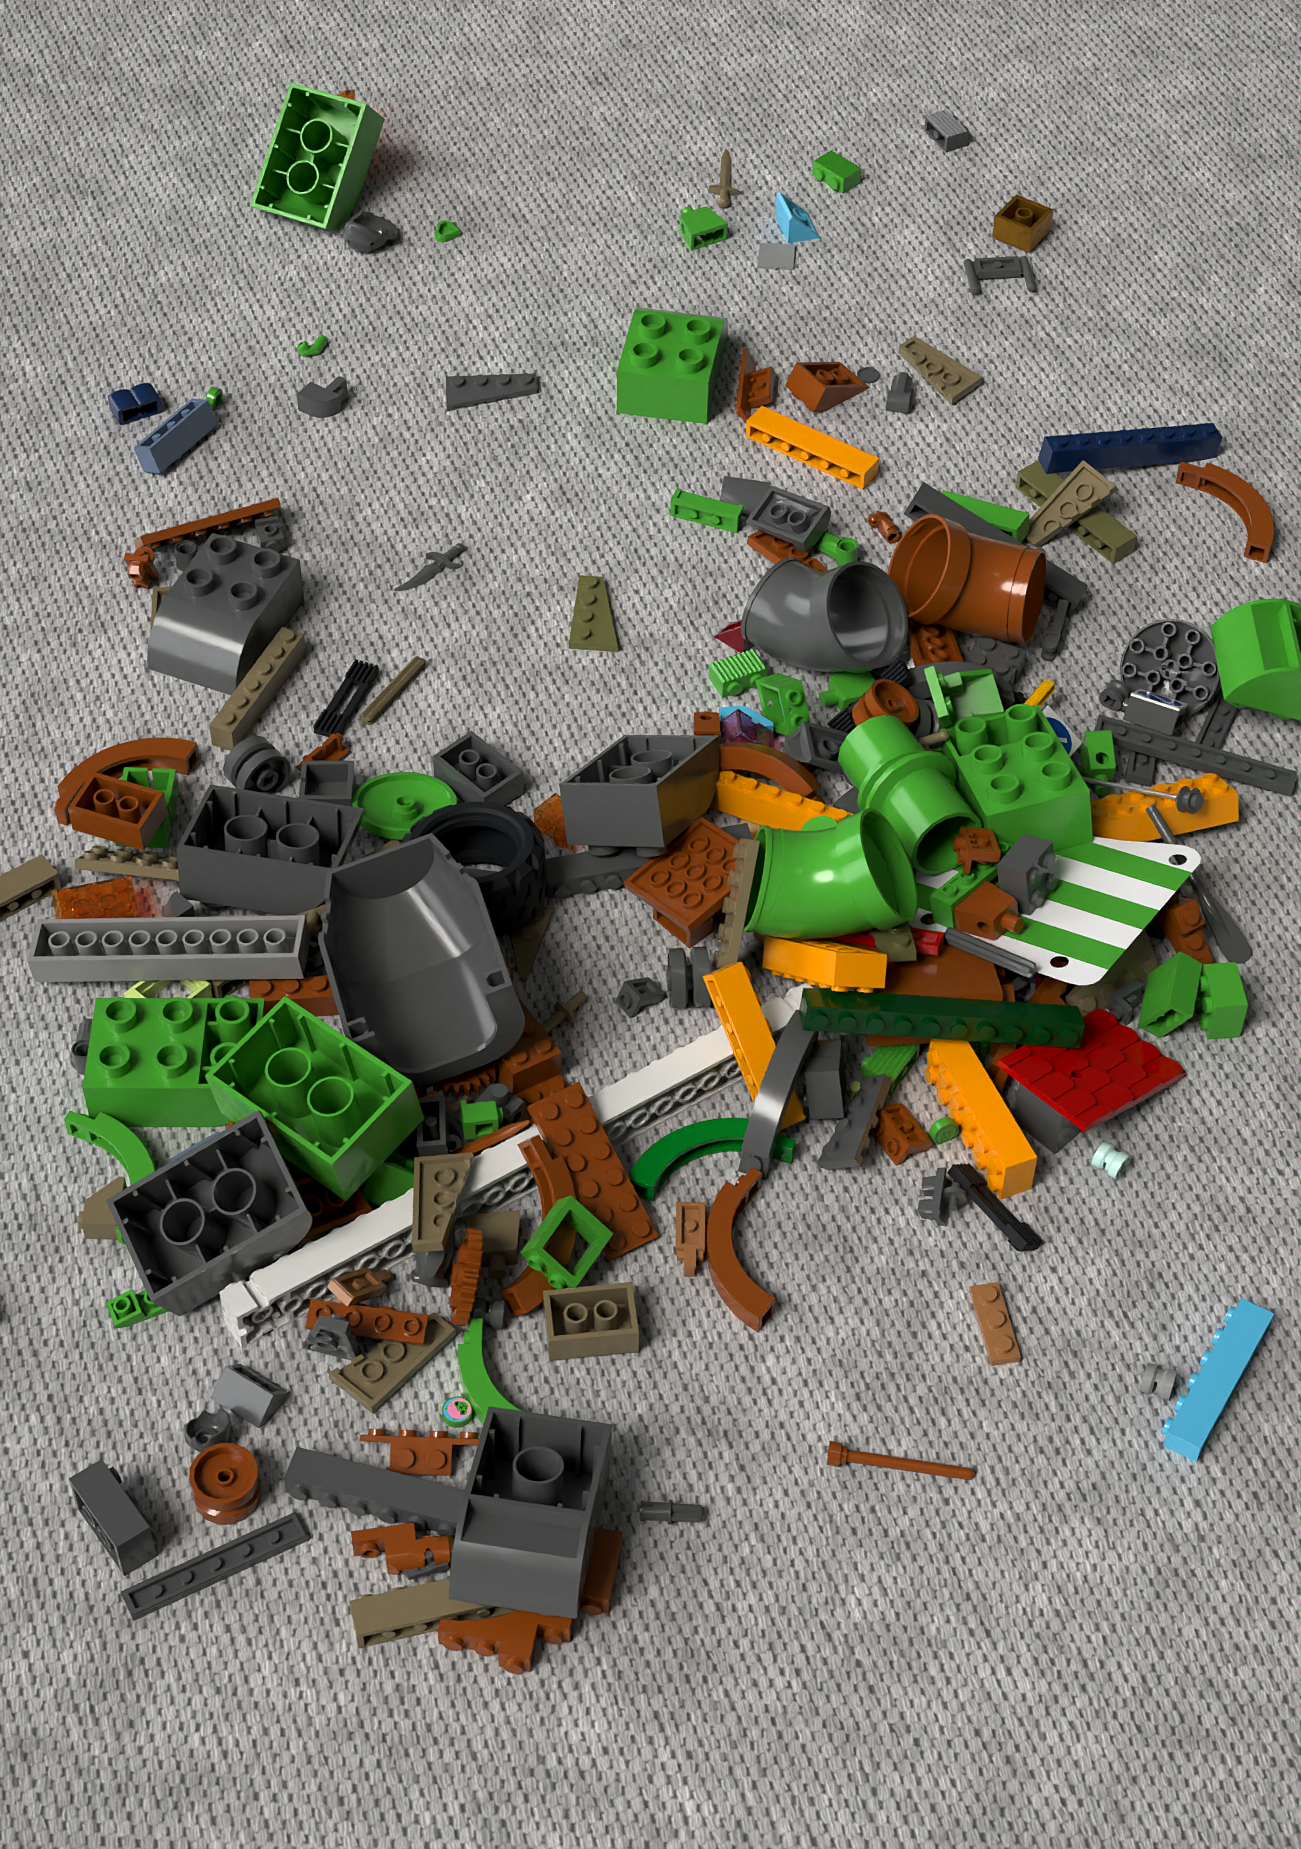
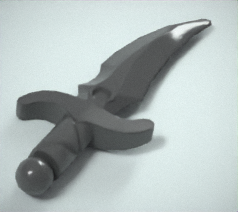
(430, 570)

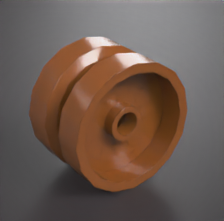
(886, 698)
(225, 1483)

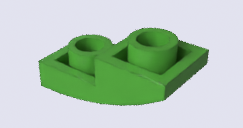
(132, 1308)

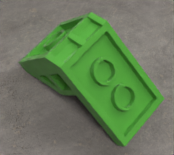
(964, 695)

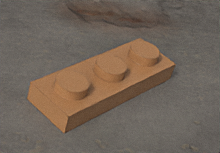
(994, 1324)

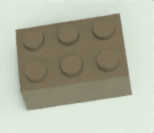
(590, 1321)

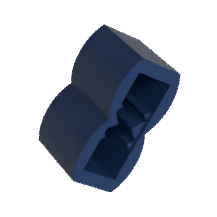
(135, 403)

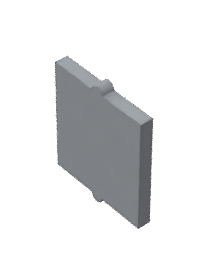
(776, 256)

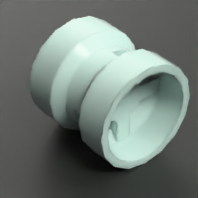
(1111, 1160)

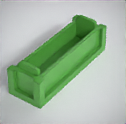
(706, 511)

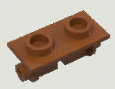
(329, 751)

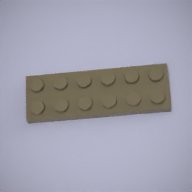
(736, 904)

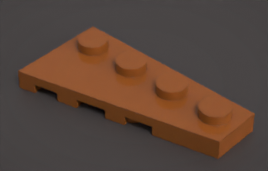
(778, 549)

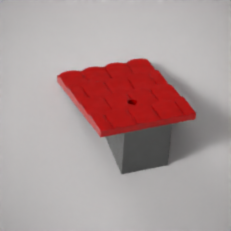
(1084, 1086)

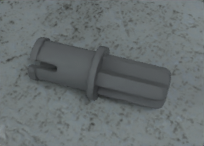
(670, 1512)

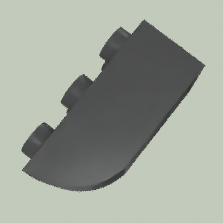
(530, 1512)

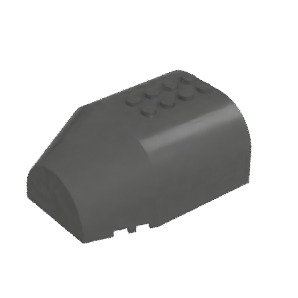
(418, 963)

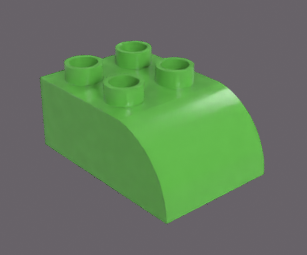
(317, 157)
(671, 365)

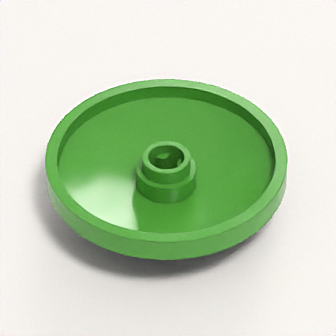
(399, 800)

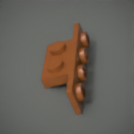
(754, 386)
(372, 1322)
(421, 1454)

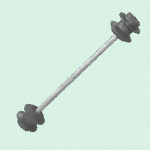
(1185, 799)

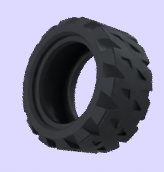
(496, 837)

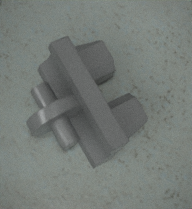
(945, 1197)

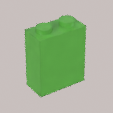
(1170, 994)

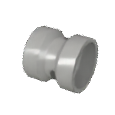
(1158, 1381)

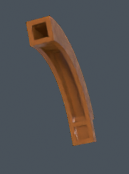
(1240, 497)
(140, 753)
(770, 763)
(553, 1184)
(733, 1285)

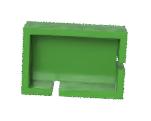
(165, 781)

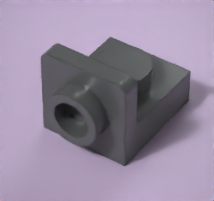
(638, 993)
(1124, 1000)

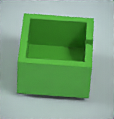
(1221, 1001)

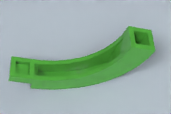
(114, 1139)
(473, 1375)

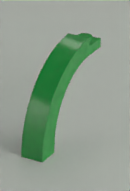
(690, 1144)

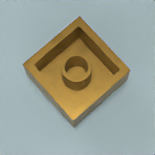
(1022, 223)

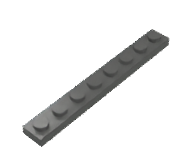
(1198, 756)

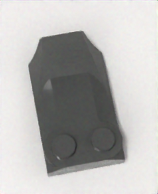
(790, 518)
(816, 746)

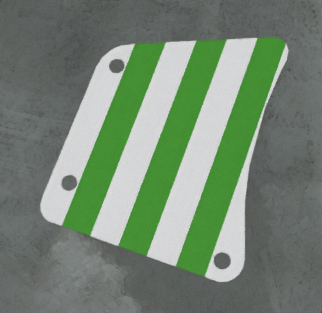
(1096, 910)

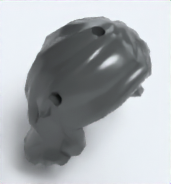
(368, 232)

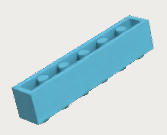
(1217, 1380)

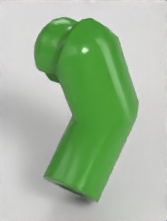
(314, 349)

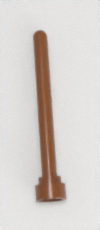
(840, 1454)

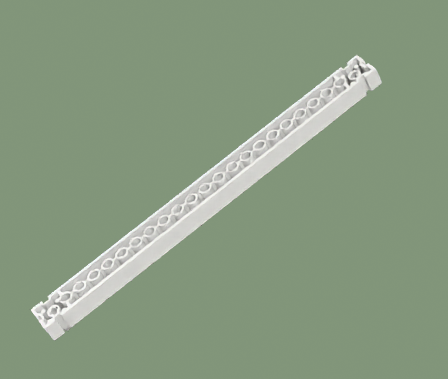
(496, 1180)

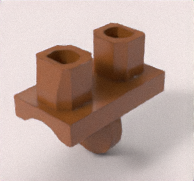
(141, 567)

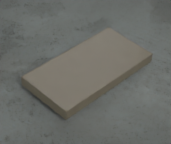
(127, 863)

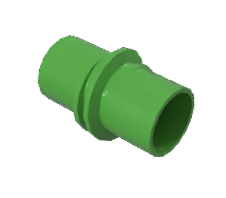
(909, 789)

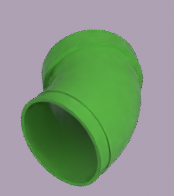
(831, 880)

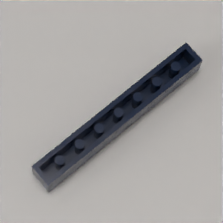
(1130, 447)

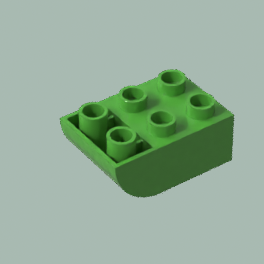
(1261, 656)
(1020, 777)
(154, 1055)

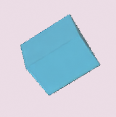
(794, 220)

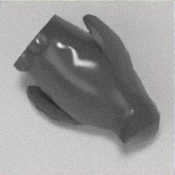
(433, 1264)

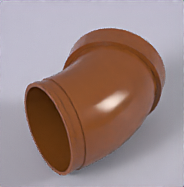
(969, 580)

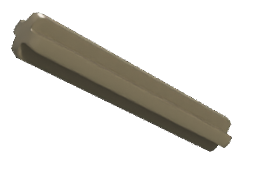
(393, 690)

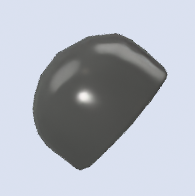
(216, 1425)

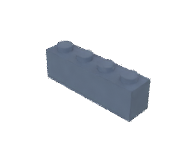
(175, 436)

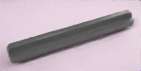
(990, 952)

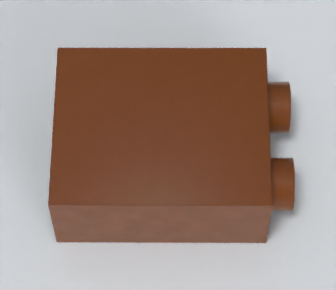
(949, 974)

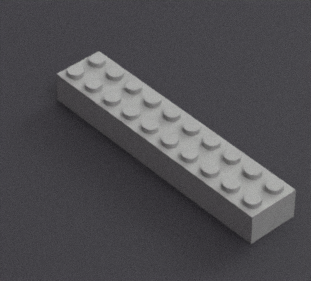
(170, 948)

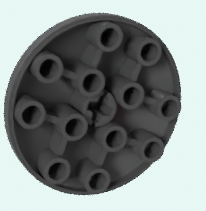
(1172, 661)

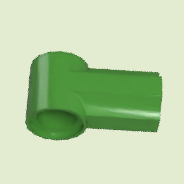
(843, 550)

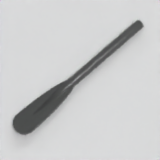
(1221, 925)

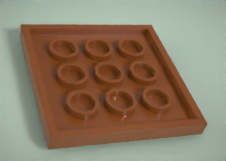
(689, 878)

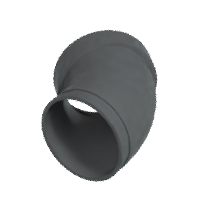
(827, 620)

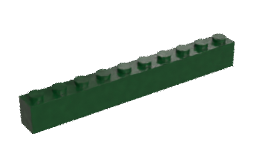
(941, 1018)

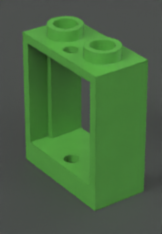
(786, 695)
(580, 1220)

